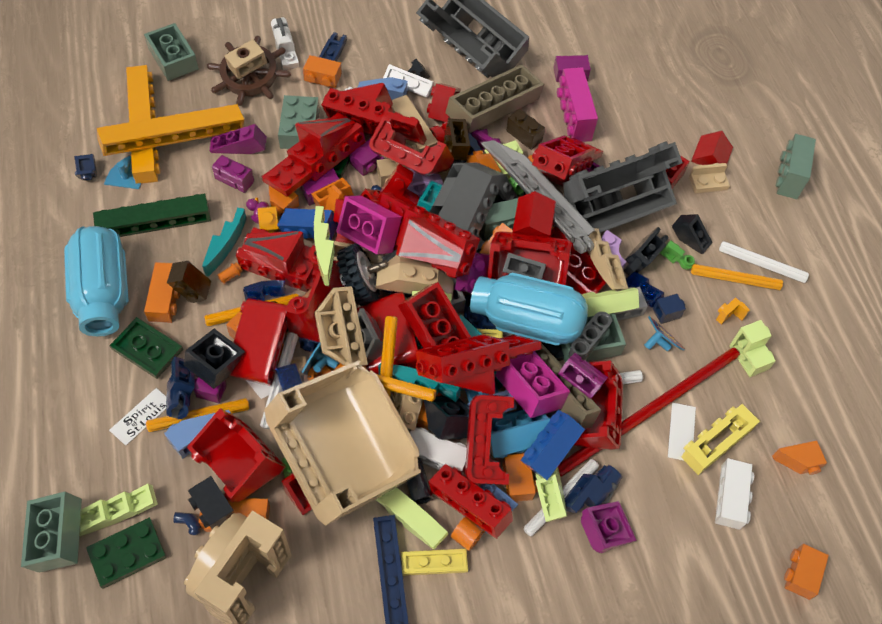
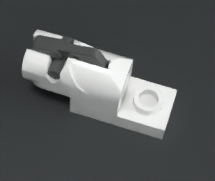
(284, 39)

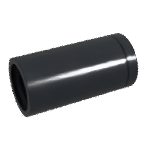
(419, 486)

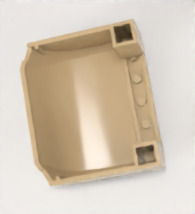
(342, 440)

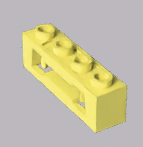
(697, 458)

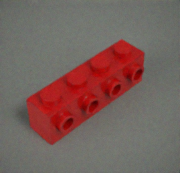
(471, 500)

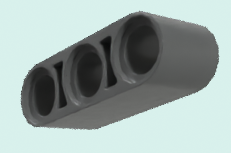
(593, 330)

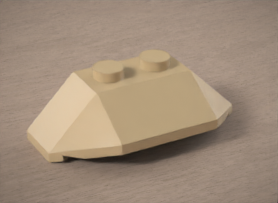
(411, 275)
(340, 327)

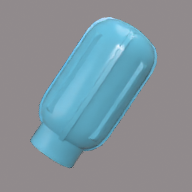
(96, 279)
(531, 307)

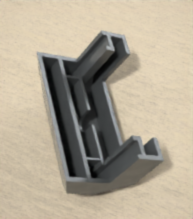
(493, 49)
(598, 192)
(470, 194)

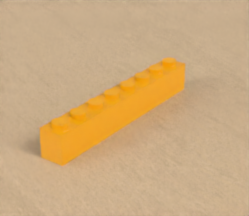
(140, 106)
(169, 129)

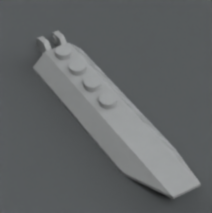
(531, 179)

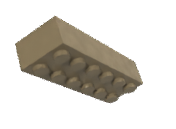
(495, 98)

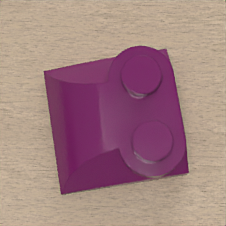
(478, 268)
(607, 527)

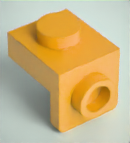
(268, 218)
(735, 307)

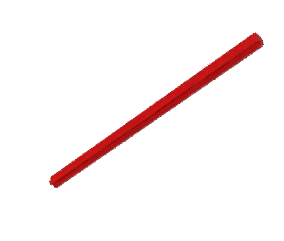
(654, 406)

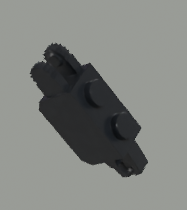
(645, 252)

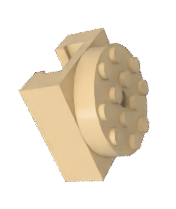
(229, 559)

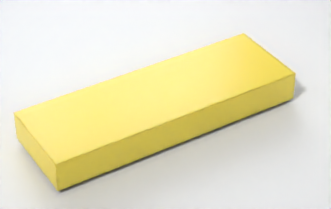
(434, 562)

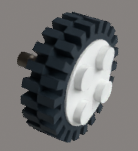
(359, 273)

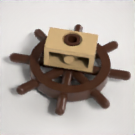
(246, 64)

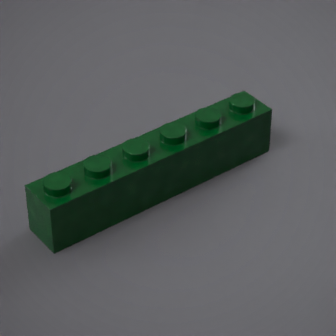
(155, 215)

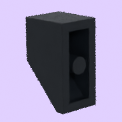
(692, 232)

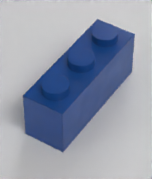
(303, 221)
(552, 444)

